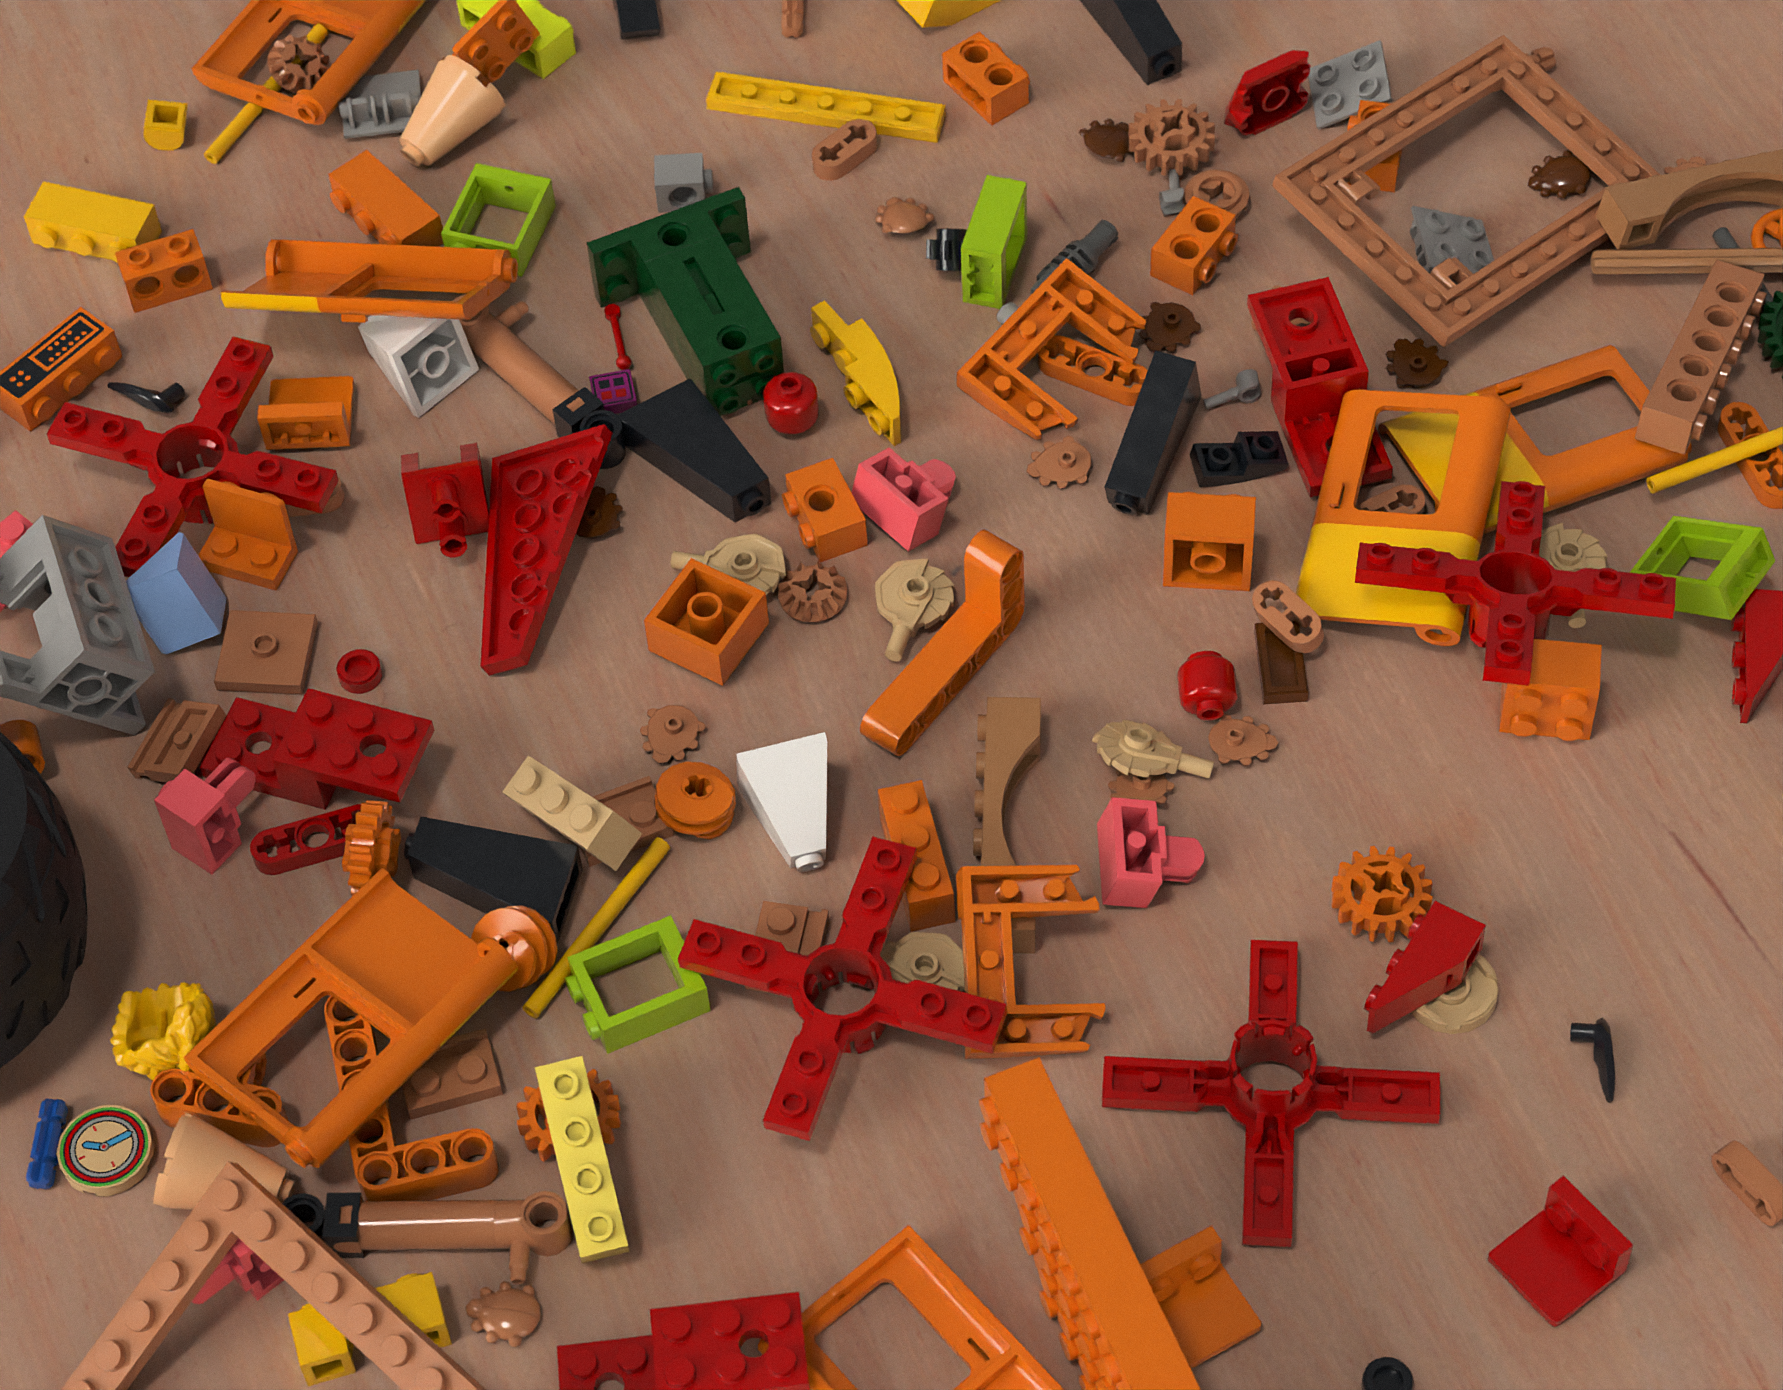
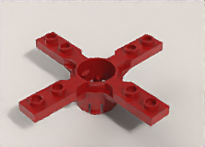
(209, 435)
(1514, 587)
(855, 954)
(1271, 1114)

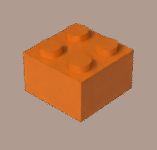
(1209, 541)
(706, 621)
(1559, 695)

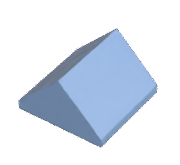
(177, 597)

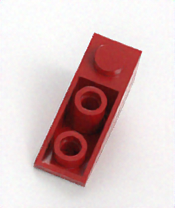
(1758, 650)
(1433, 963)

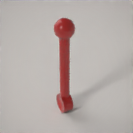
(612, 314)

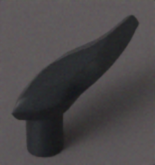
(151, 399)
(1602, 1052)

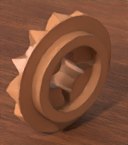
(290, 75)
(1211, 182)
(825, 601)

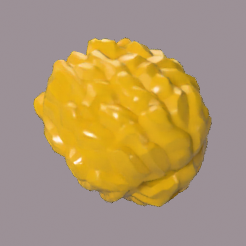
(160, 1027)

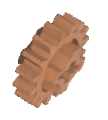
(1171, 137)

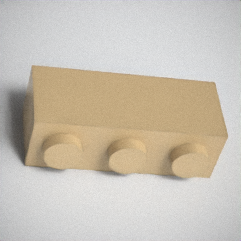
(572, 812)

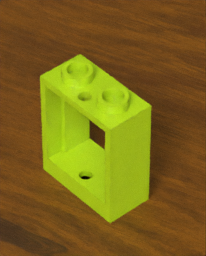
(490, 186)
(994, 241)
(1743, 564)
(649, 1017)

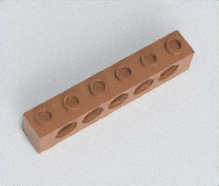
(1701, 358)

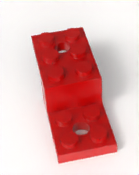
(1312, 374)
(322, 747)
(699, 1349)

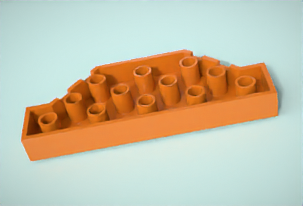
(1077, 1241)

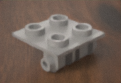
(1345, 81)
(380, 104)
(1447, 236)

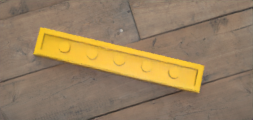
(825, 106)

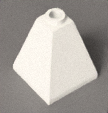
(420, 357)
(789, 796)

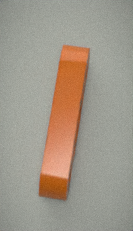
(1081, 356)
(1754, 472)

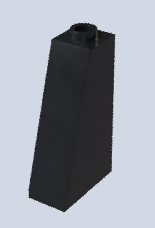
(1141, 35)
(1153, 433)
(697, 449)
(496, 868)

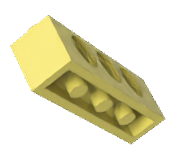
(582, 1159)

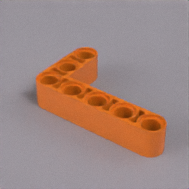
(957, 650)
(402, 1161)

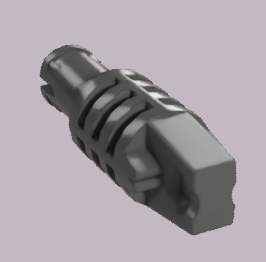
(1082, 252)

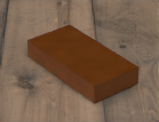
(1280, 668)

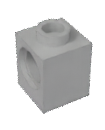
(680, 180)

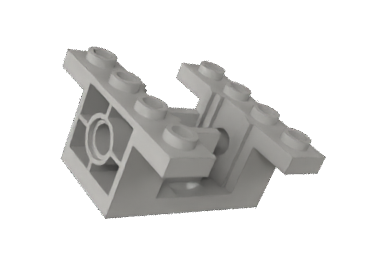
(86, 625)

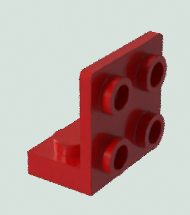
(1562, 1254)

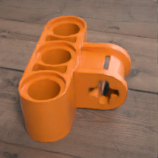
(201, 1100)

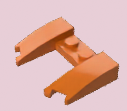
(1064, 297)
(985, 906)

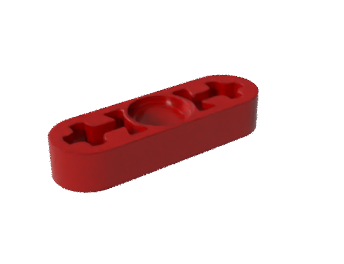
(280, 837)

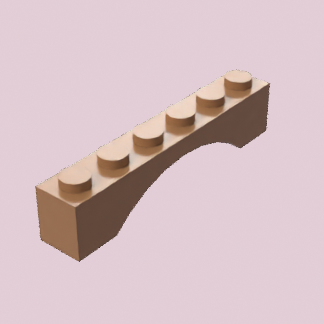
(1641, 209)
(1010, 752)

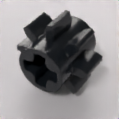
(946, 248)

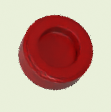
(359, 671)

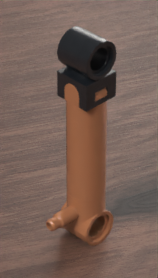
(538, 381)
(358, 1225)

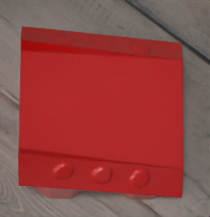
(1269, 93)

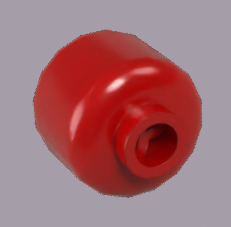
(791, 403)
(1207, 685)

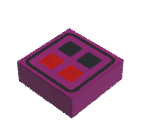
(614, 390)

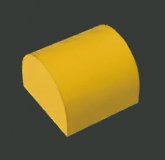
(165, 124)

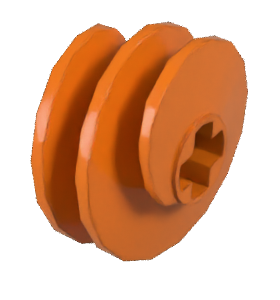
(695, 799)
(525, 937)

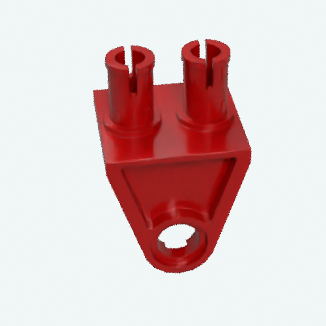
(446, 500)

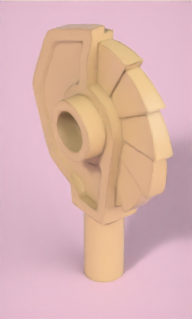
(1571, 552)
(744, 558)
(912, 597)
(1145, 751)
(926, 958)

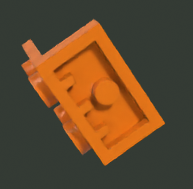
(496, 40)
(307, 413)
(249, 536)
(1200, 1297)

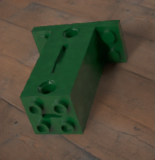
(696, 295)

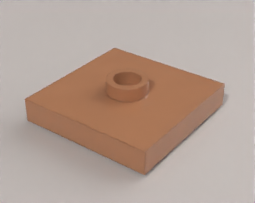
(266, 652)

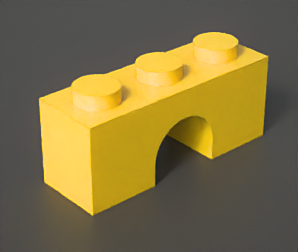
(329, 1355)

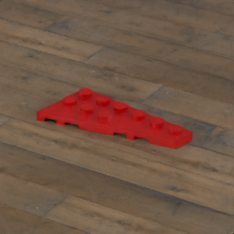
(531, 527)

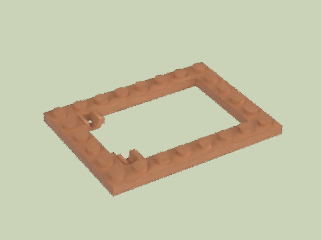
(1447, 310)
(245, 1210)

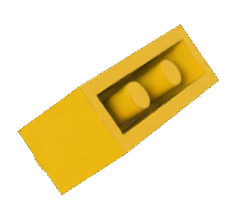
(89, 221)

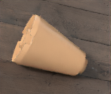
(448, 111)
(198, 1156)

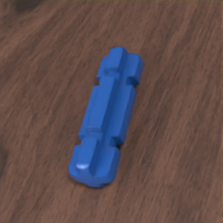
(45, 1144)

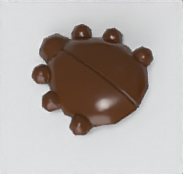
(1107, 139)
(1560, 175)
(1167, 326)
(1415, 363)
(599, 514)

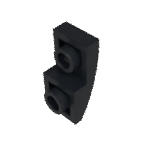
(637, 18)
(1247, 459)

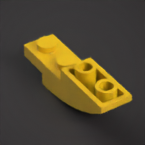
(866, 369)

